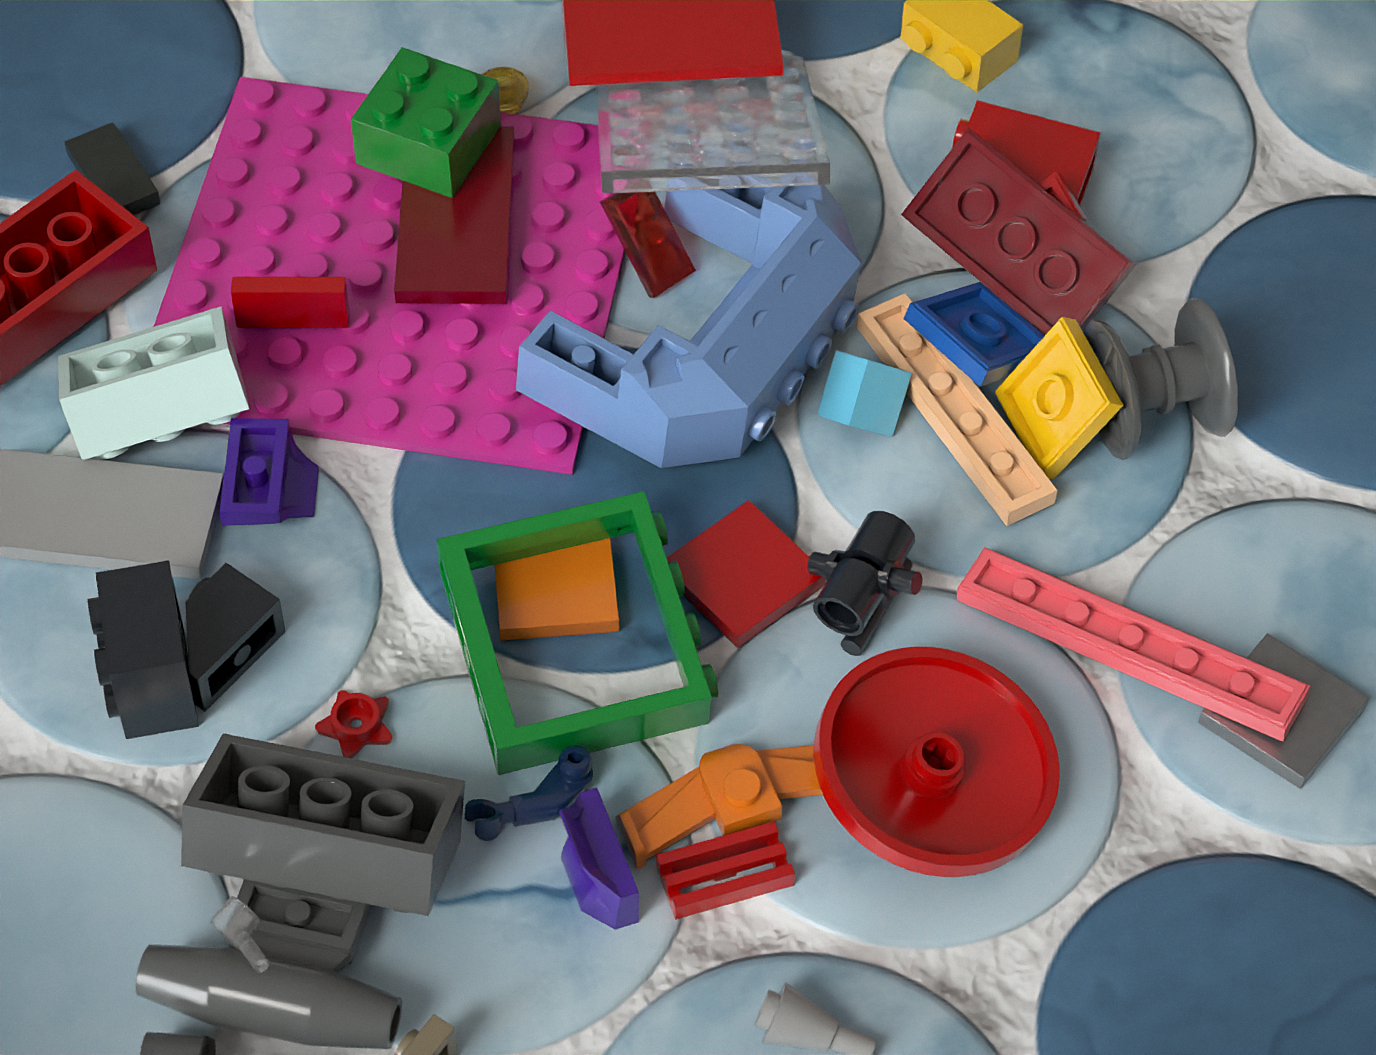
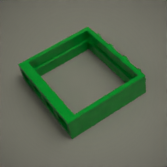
(597, 728)

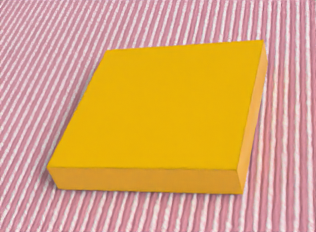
(1058, 397)

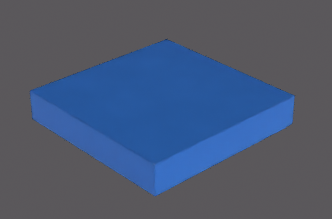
(975, 331)

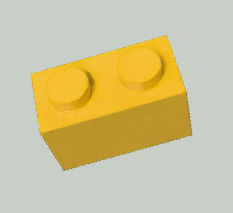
(963, 37)

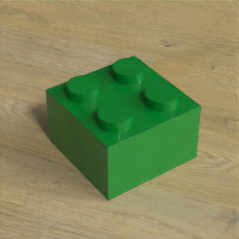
(426, 122)

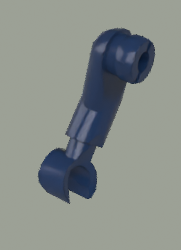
(554, 793)

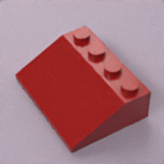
(669, 40)

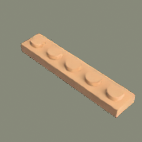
(959, 415)

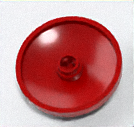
(936, 761)

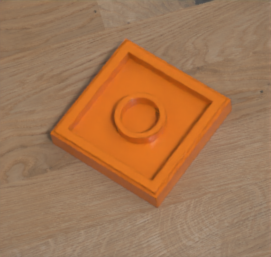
(558, 593)

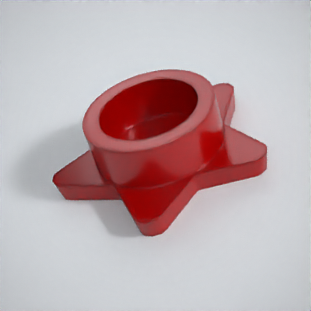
(351, 708)

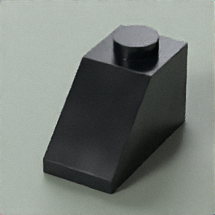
(228, 630)

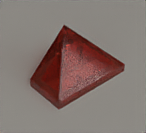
(648, 239)

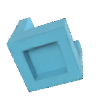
(864, 394)

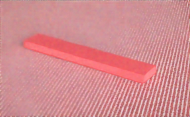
(1134, 644)

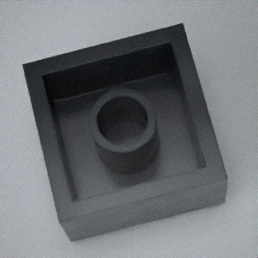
(142, 650)

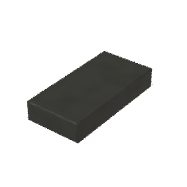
(112, 166)

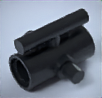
(865, 578)

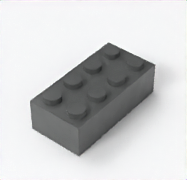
(323, 824)

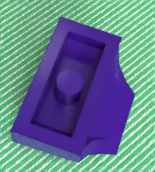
(266, 474)
(597, 863)

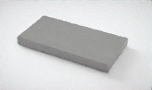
(106, 512)

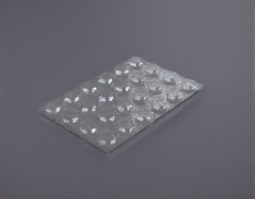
(712, 133)

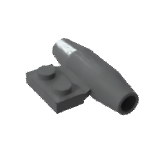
(300, 992)

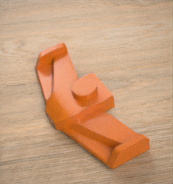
(729, 785)

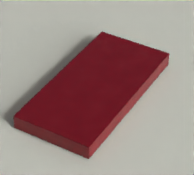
(1016, 236)
(459, 244)

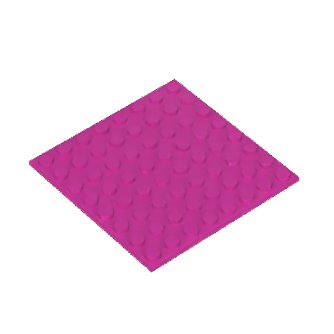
(403, 374)

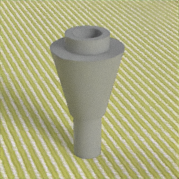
(800, 1023)

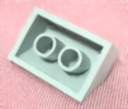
(151, 384)

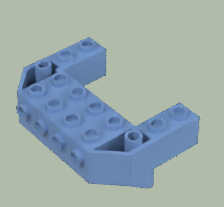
(722, 388)

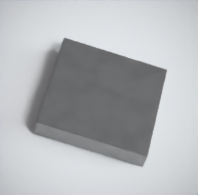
(1317, 729)

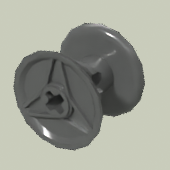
(1192, 371)

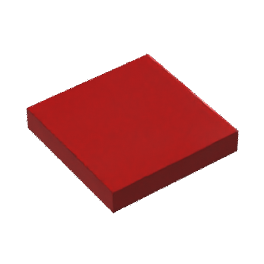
(744, 573)

